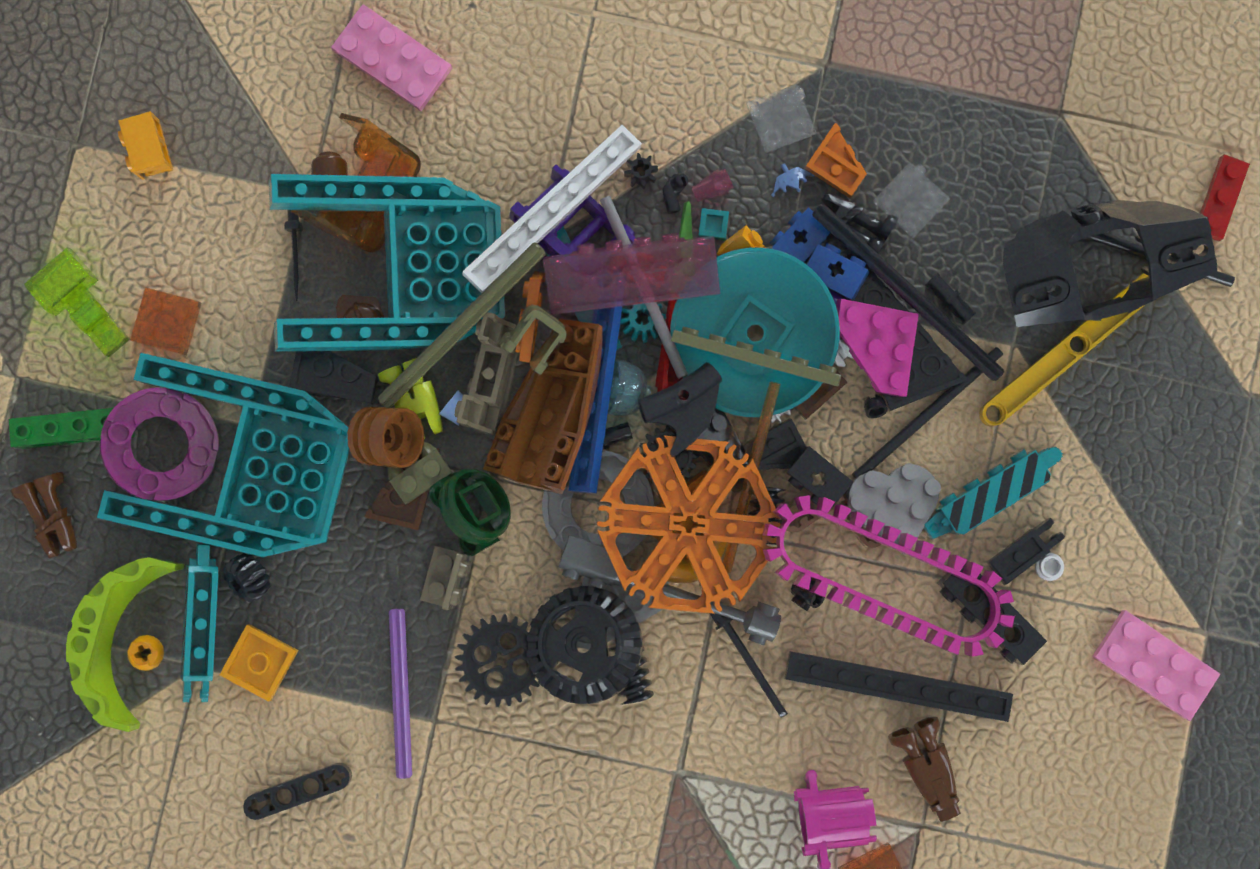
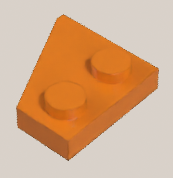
(836, 163)

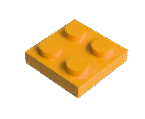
(258, 662)

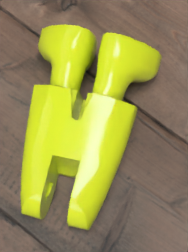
(419, 398)

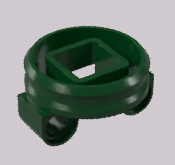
(473, 534)

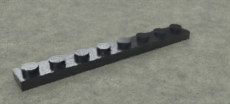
(899, 686)

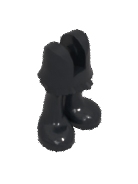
(849, 212)

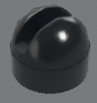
(875, 406)

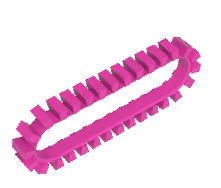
(906, 541)

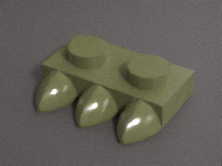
(419, 475)

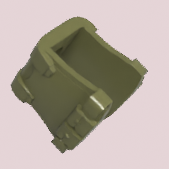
(538, 361)

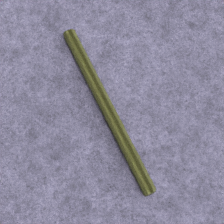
(461, 325)

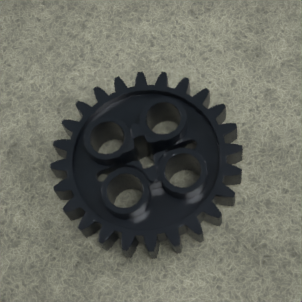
(489, 636)

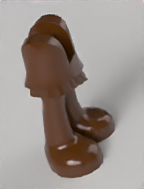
(57, 523)

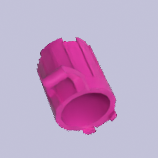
(833, 818)

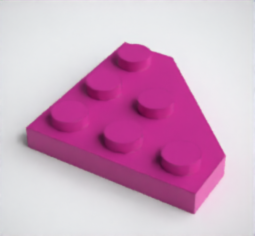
(879, 343)

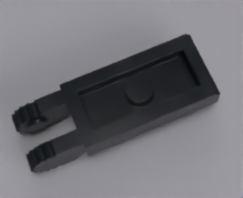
(1024, 552)

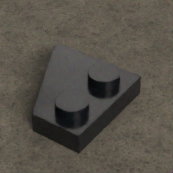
(781, 446)

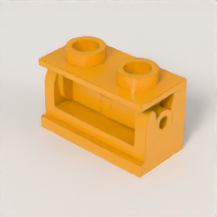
(144, 145)

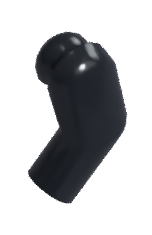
(672, 190)

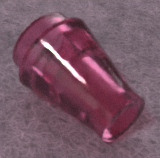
(713, 185)

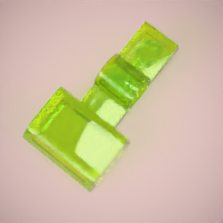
(65, 286)

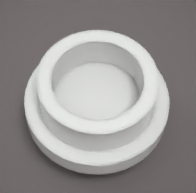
(1049, 567)

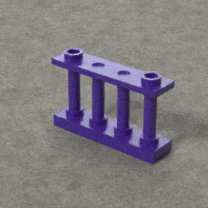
(550, 242)

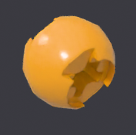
(138, 646)

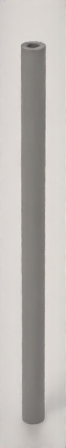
(652, 307)

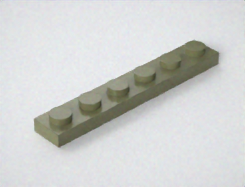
(769, 358)

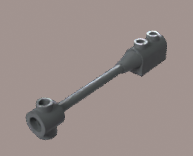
(594, 563)

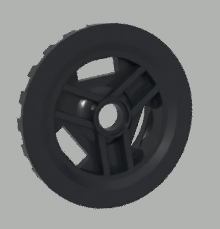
(602, 674)

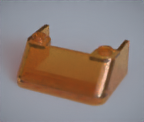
(381, 157)

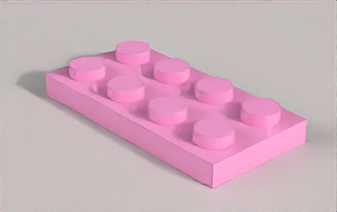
(391, 57)
(1156, 665)

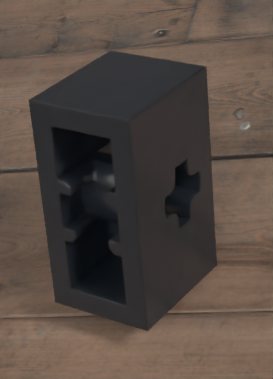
(813, 463)

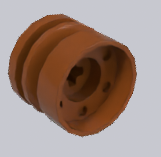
(386, 436)

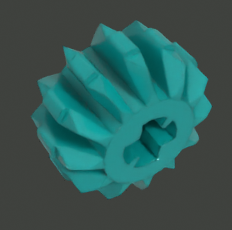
(639, 329)

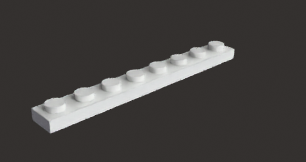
(552, 208)

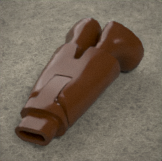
(929, 766)

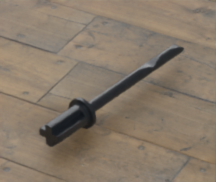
(722, 621)

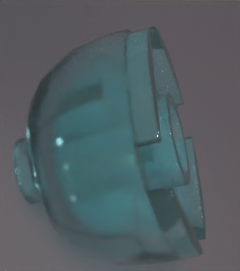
(627, 387)

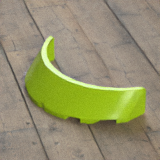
(92, 637)

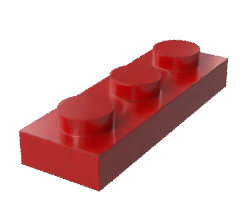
(1223, 194)

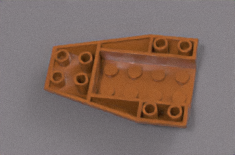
(550, 413)

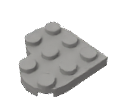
(898, 499)

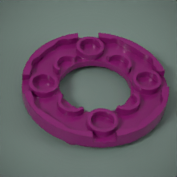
(170, 404)

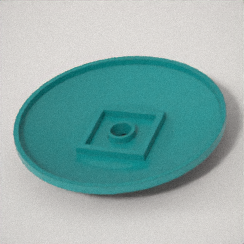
(789, 305)

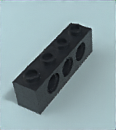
(1026, 639)

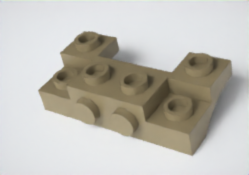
(487, 387)

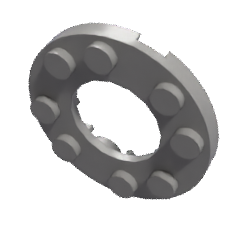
(558, 514)

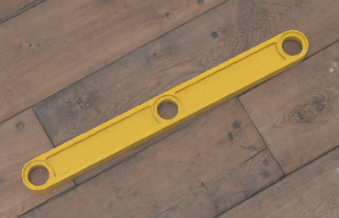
(1052, 364)

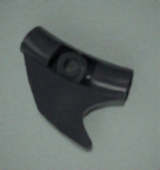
(689, 416)

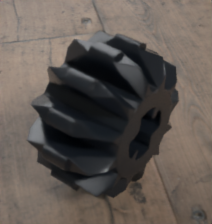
(246, 577)

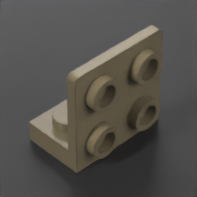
(445, 577)

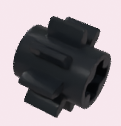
(635, 176)
(805, 598)

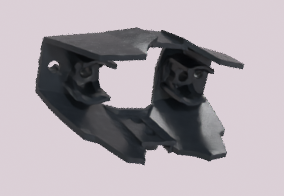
(1042, 258)

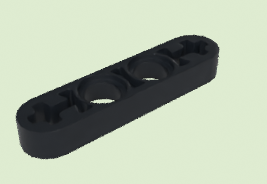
(298, 792)

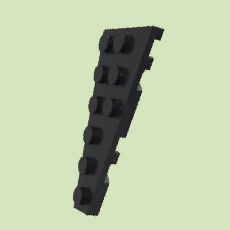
(930, 366)

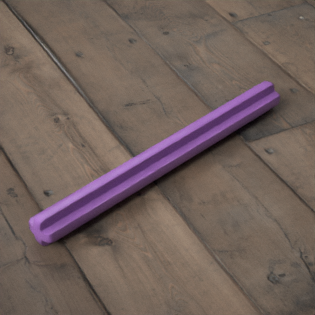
(400, 693)

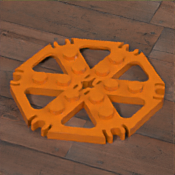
(674, 546)

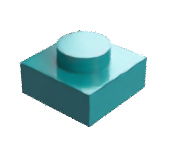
(713, 223)

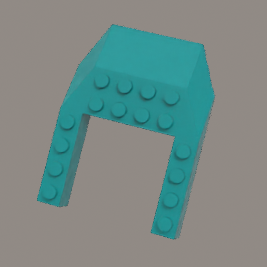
(429, 241)
(278, 475)

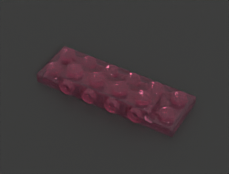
(631, 273)

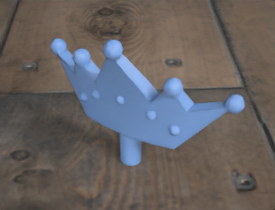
(790, 178)

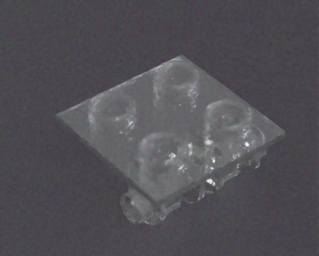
(781, 118)
(911, 199)

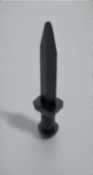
(294, 226)

